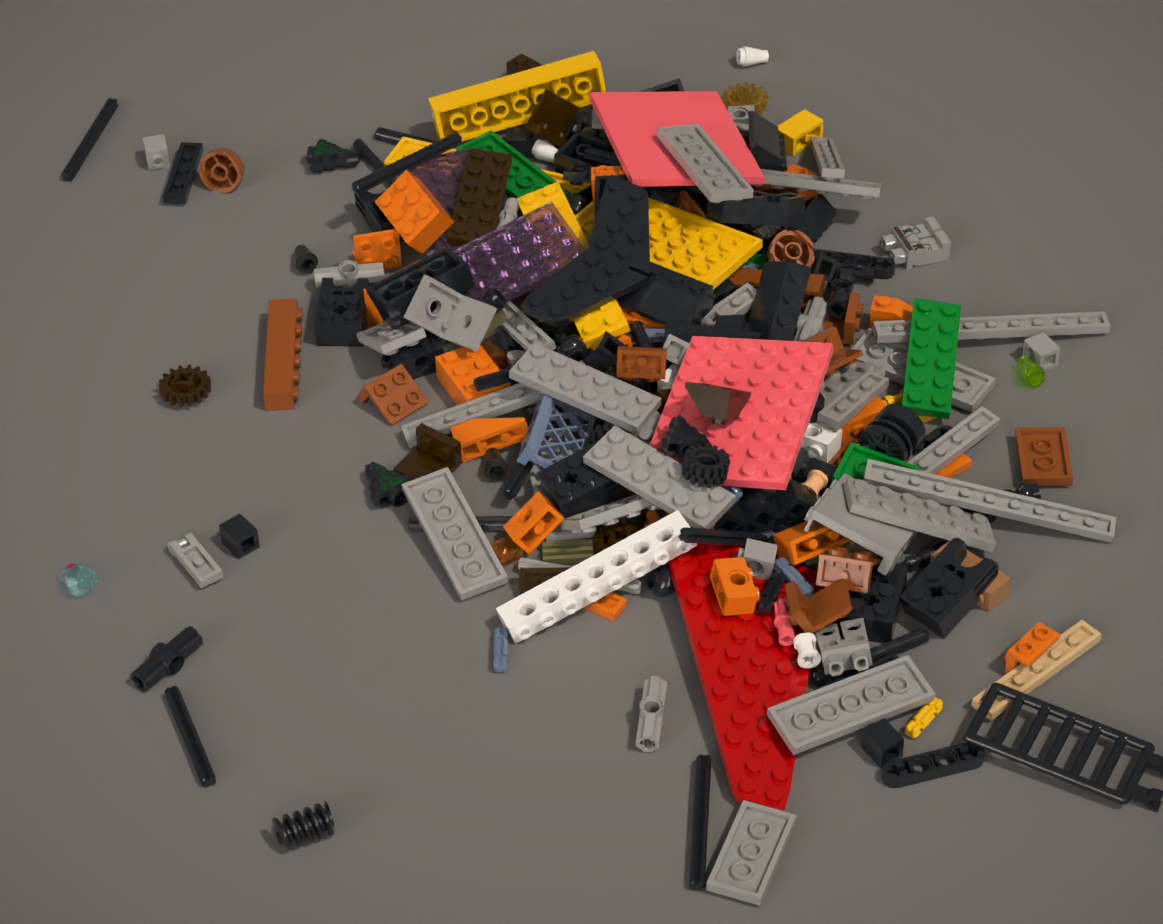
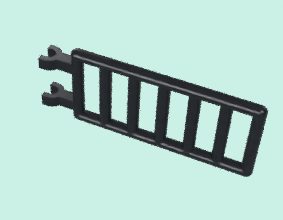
(1149, 797)

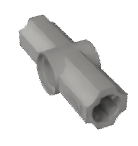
(348, 273)
(812, 320)
(651, 714)

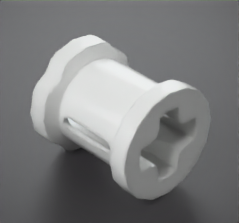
(808, 655)

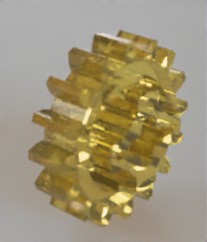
(746, 95)

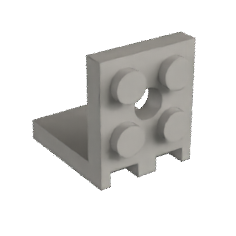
(451, 314)

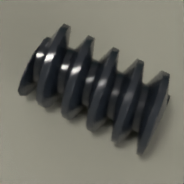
(303, 826)

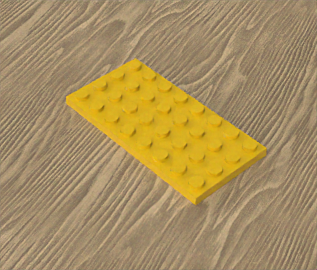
(689, 242)

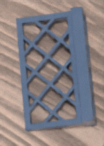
(541, 427)

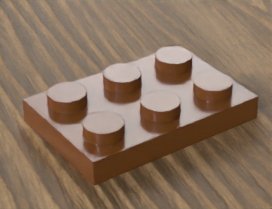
(1044, 456)

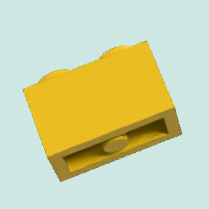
(799, 131)

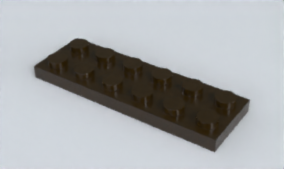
(479, 195)

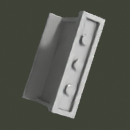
(877, 536)

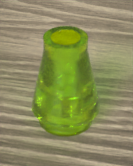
(1031, 373)

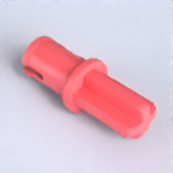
(783, 623)

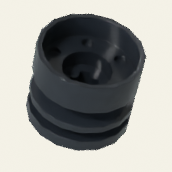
(894, 432)

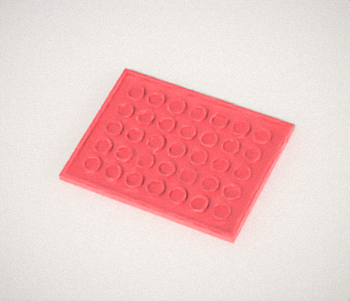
(632, 125)

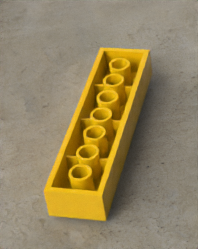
(513, 98)

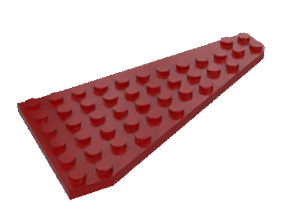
(741, 676)

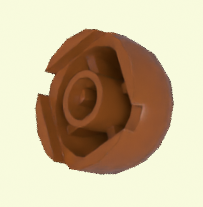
(221, 170)
(791, 247)

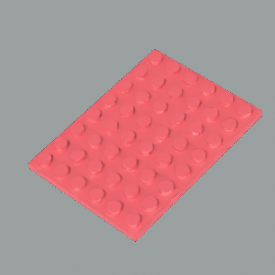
(773, 423)

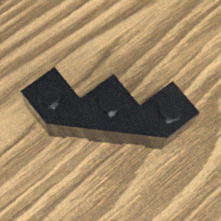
(762, 209)
(760, 510)

